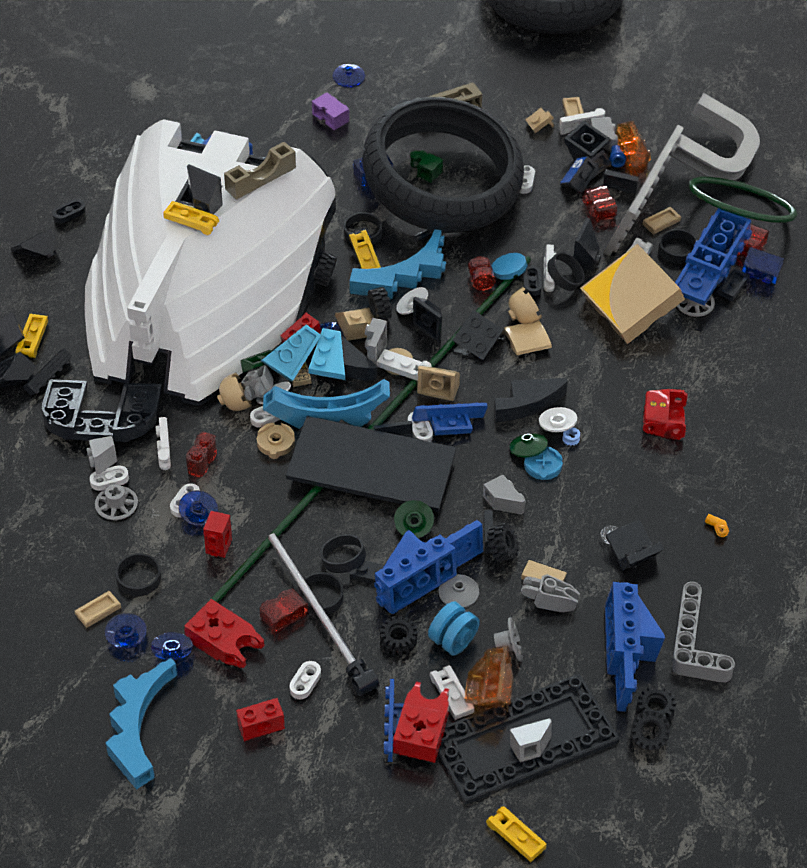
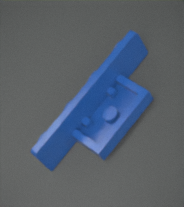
(450, 418)
(393, 711)

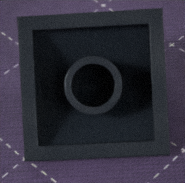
(585, 141)

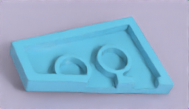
(292, 353)
(328, 356)

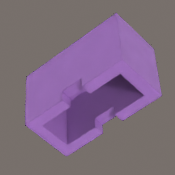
(331, 110)

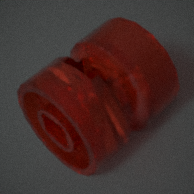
(481, 273)

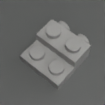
(376, 339)

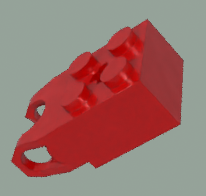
(222, 634)
(421, 725)

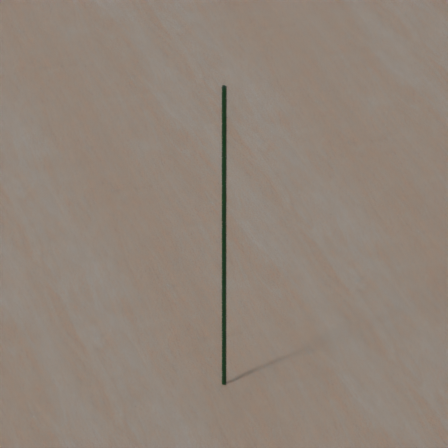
(379, 420)

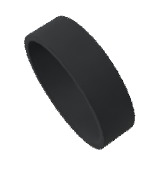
(364, 216)
(675, 233)
(558, 278)
(133, 558)
(343, 567)
(323, 576)

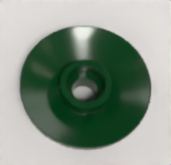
(528, 445)
(414, 510)

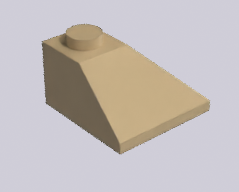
(354, 322)
(438, 382)

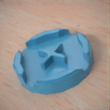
(509, 265)
(545, 465)

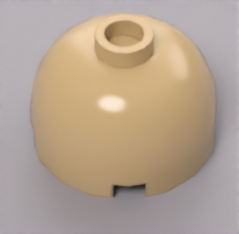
(523, 307)
(233, 393)

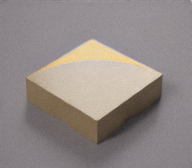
(632, 293)

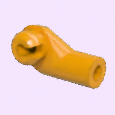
(719, 524)

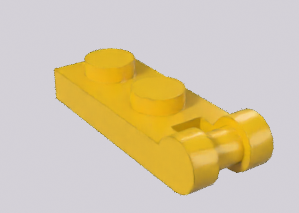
(191, 217)
(364, 250)
(33, 334)
(516, 833)

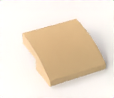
(527, 337)

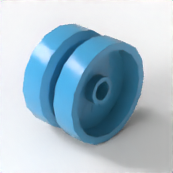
(453, 628)

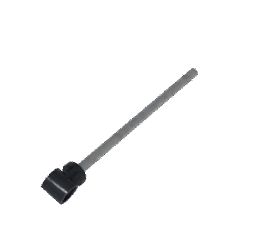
(361, 679)

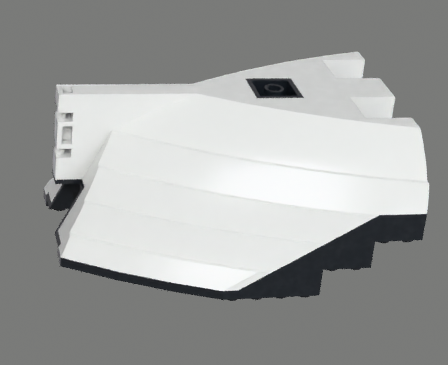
(194, 292)

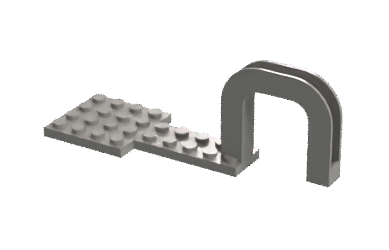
(697, 157)

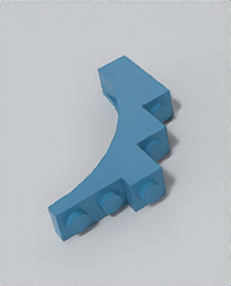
(406, 274)
(350, 408)
(127, 719)

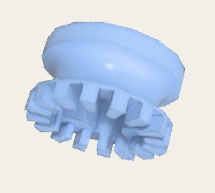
(571, 441)

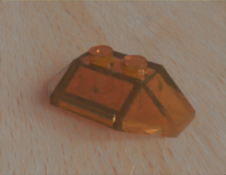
(633, 147)
(490, 679)

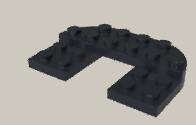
(133, 418)

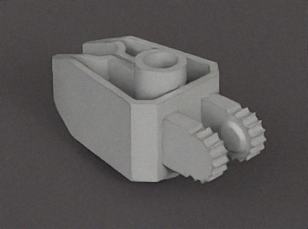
(257, 382)
(551, 593)

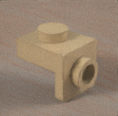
(539, 120)

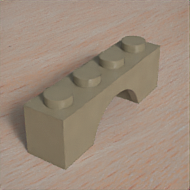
(278, 162)

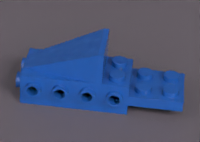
(713, 255)
(417, 565)
(629, 638)

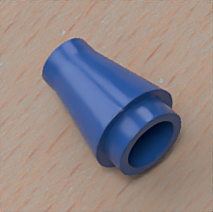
(617, 156)

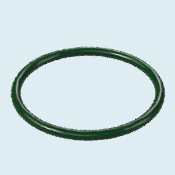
(737, 211)

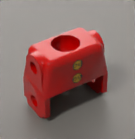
(664, 414)

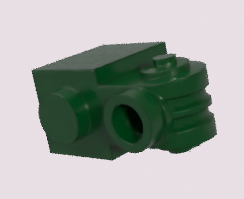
(428, 165)

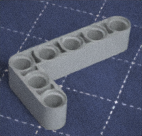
(686, 633)

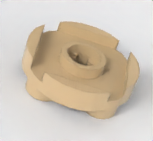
(275, 448)

